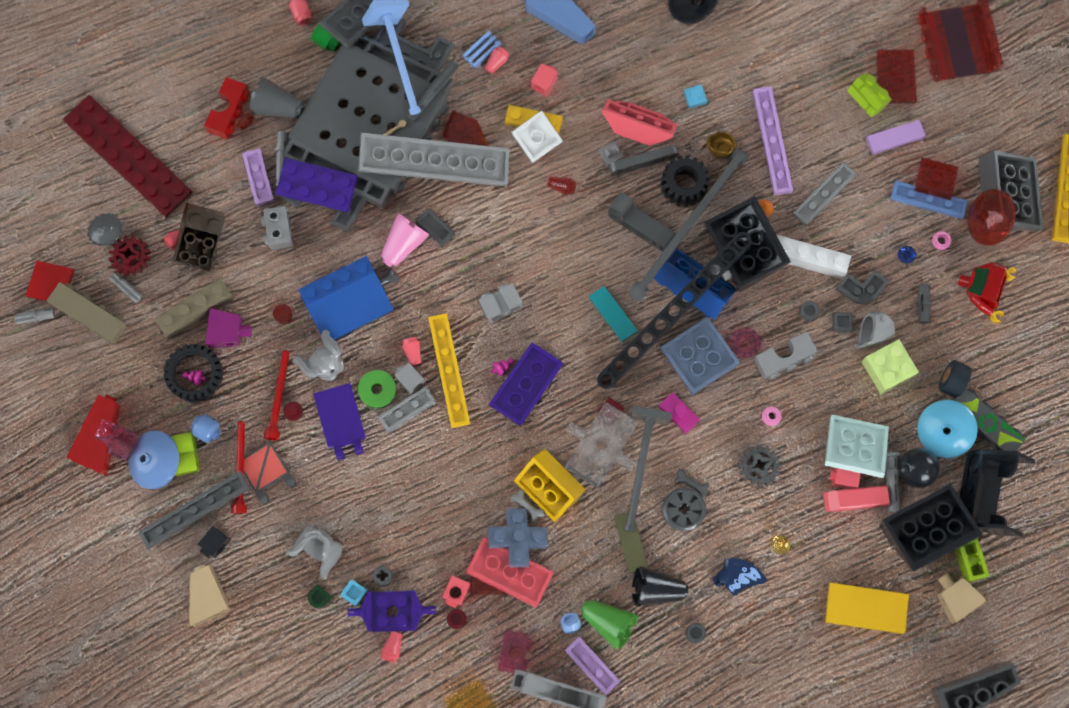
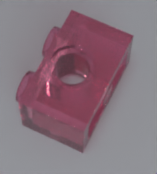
(510, 641)

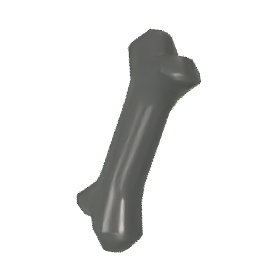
(390, 277)
(683, 478)

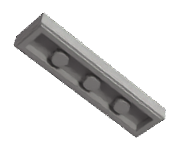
(824, 194)

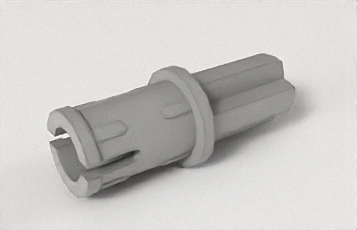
(35, 315)

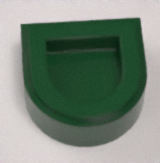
(318, 597)

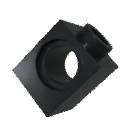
(213, 542)

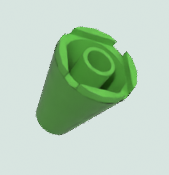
(610, 622)

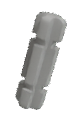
(125, 287)

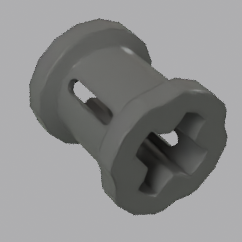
(378, 572)

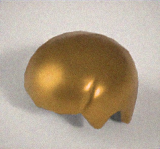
(721, 144)

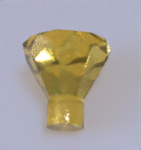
(780, 544)

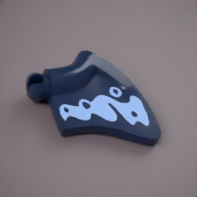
(738, 575)

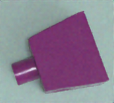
(225, 329)

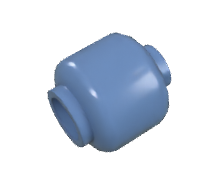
(205, 428)

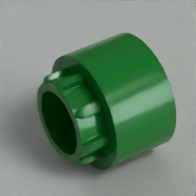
(324, 39)

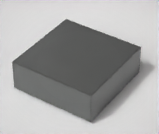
(842, 322)

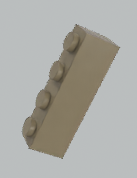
(194, 308)
(87, 313)

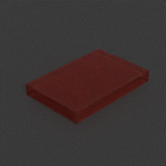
(897, 75)

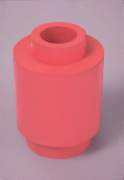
(300, 12)

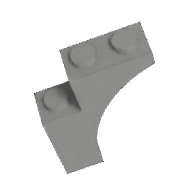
(555, 691)

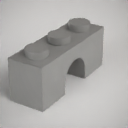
(771, 364)

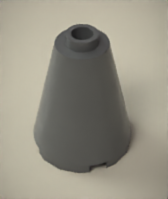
(275, 101)

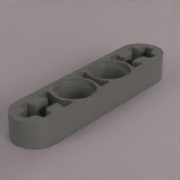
(643, 160)

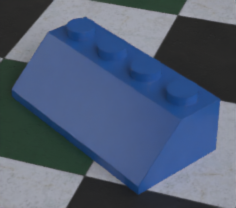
(680, 270)

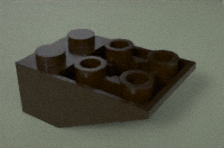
(198, 236)

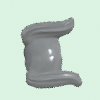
(324, 361)
(319, 546)

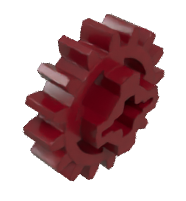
(124, 249)

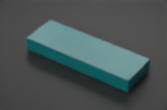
(613, 314)

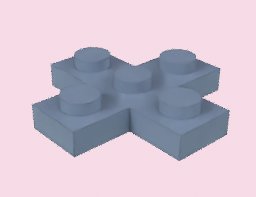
(517, 537)

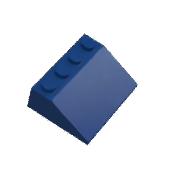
(346, 299)

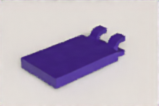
(340, 419)

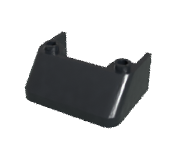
(982, 487)

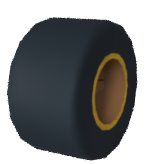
(955, 379)

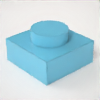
(695, 96)
(354, 593)

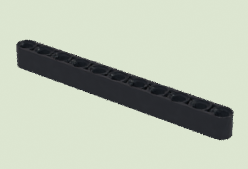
(678, 301)

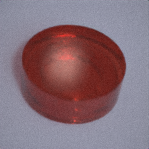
(245, 121)
(282, 314)

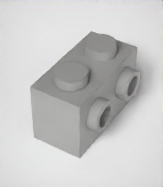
(277, 228)

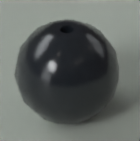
(918, 468)

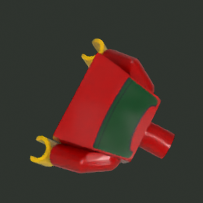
(986, 287)

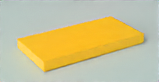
(866, 608)

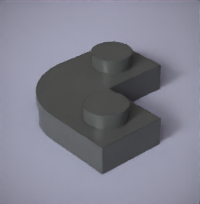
(865, 292)

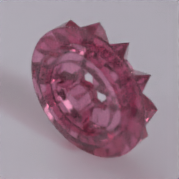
(743, 334)

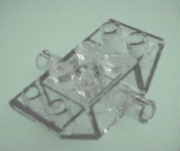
(609, 428)

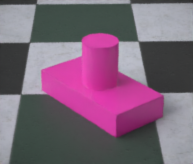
(681, 414)

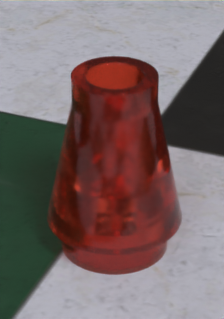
(563, 185)

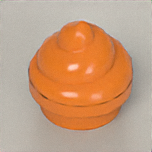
(767, 207)

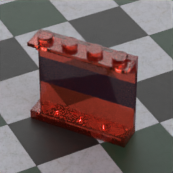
(960, 41)

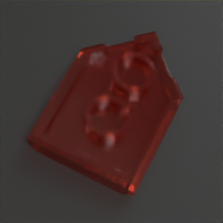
(463, 130)

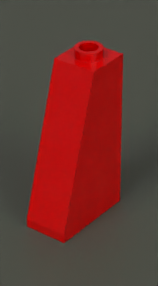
(87, 449)

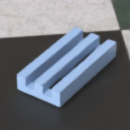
(492, 39)

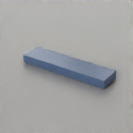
(905, 194)

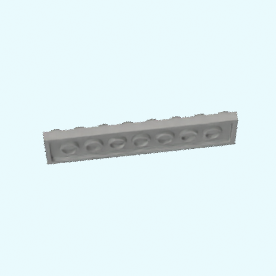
(433, 159)

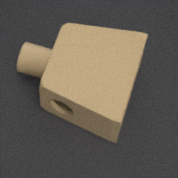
(958, 598)

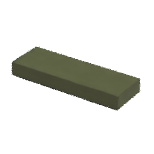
(630, 544)

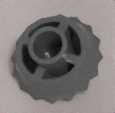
(104, 229)

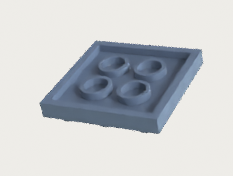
(699, 356)

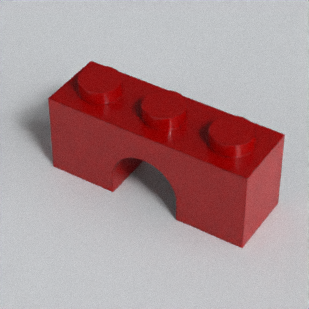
(223, 123)

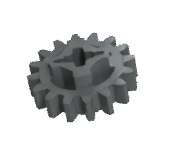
(761, 473)

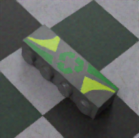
(991, 427)

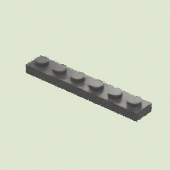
(194, 510)

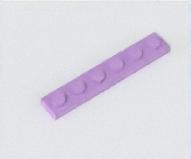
(772, 141)

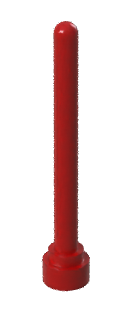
(272, 432)
(239, 505)

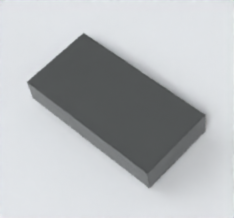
(435, 228)

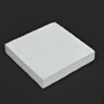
(537, 136)

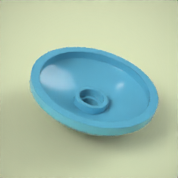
(952, 415)

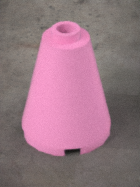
(402, 240)

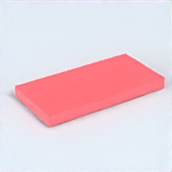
(523, 583)

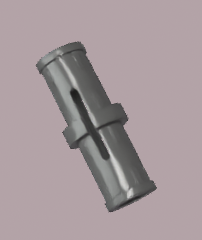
(924, 303)

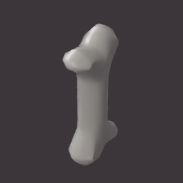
(534, 512)

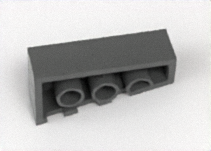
(977, 688)

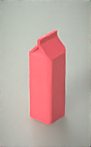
(856, 499)

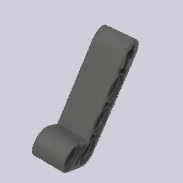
(639, 223)

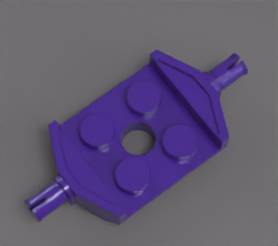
(376, 606)

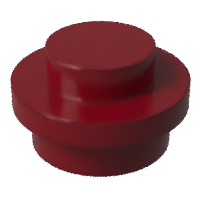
(293, 411)
(456, 619)

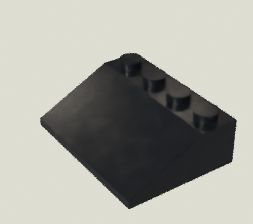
(766, 251)
(930, 528)

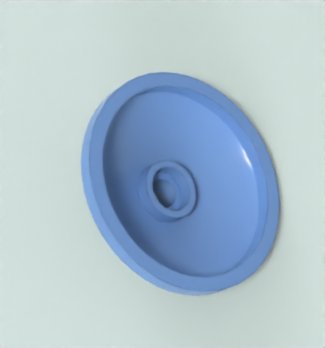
(160, 462)

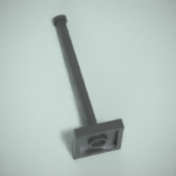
(650, 417)

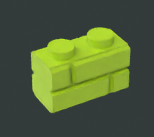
(869, 94)

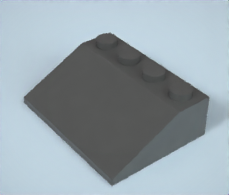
(1018, 178)

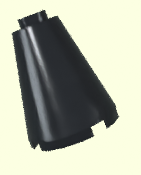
(656, 588)

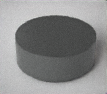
(808, 311)
(695, 633)

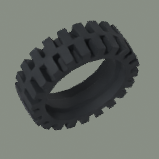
(175, 359)

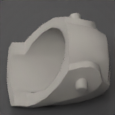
(875, 329)

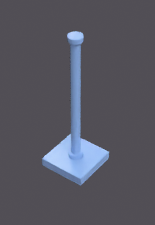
(389, 13)

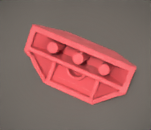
(638, 122)

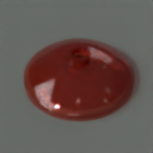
(991, 217)

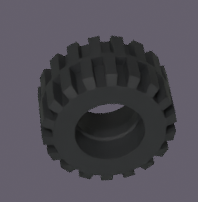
(688, 167)

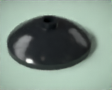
(689, 12)

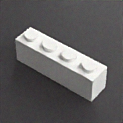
(815, 257)

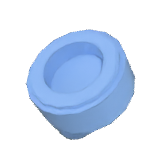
(570, 623)

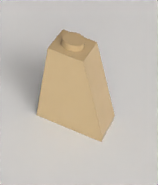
(206, 596)

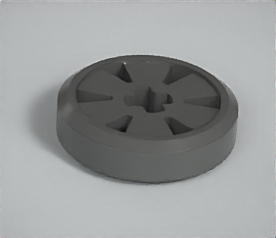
(693, 517)

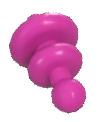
(498, 368)
(195, 377)

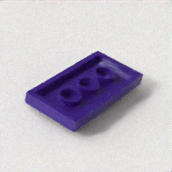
(316, 185)
(526, 384)

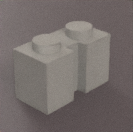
(500, 303)

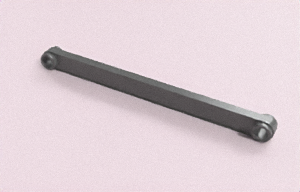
(640, 289)

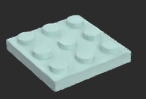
(857, 446)

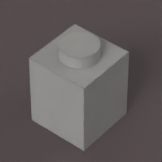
(409, 378)

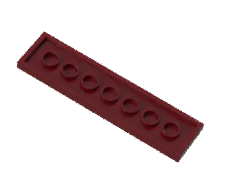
(127, 156)

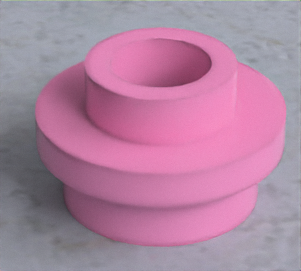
(941, 235)
(771, 422)

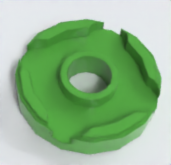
(374, 378)

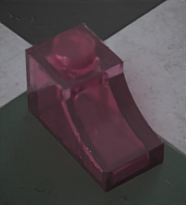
(116, 439)

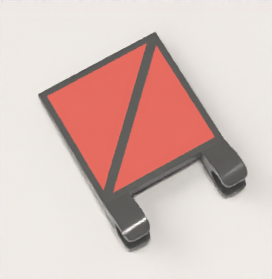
(264, 469)

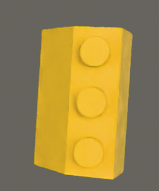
(549, 485)

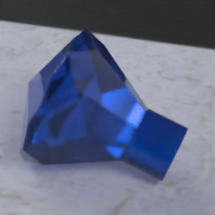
(907, 254)

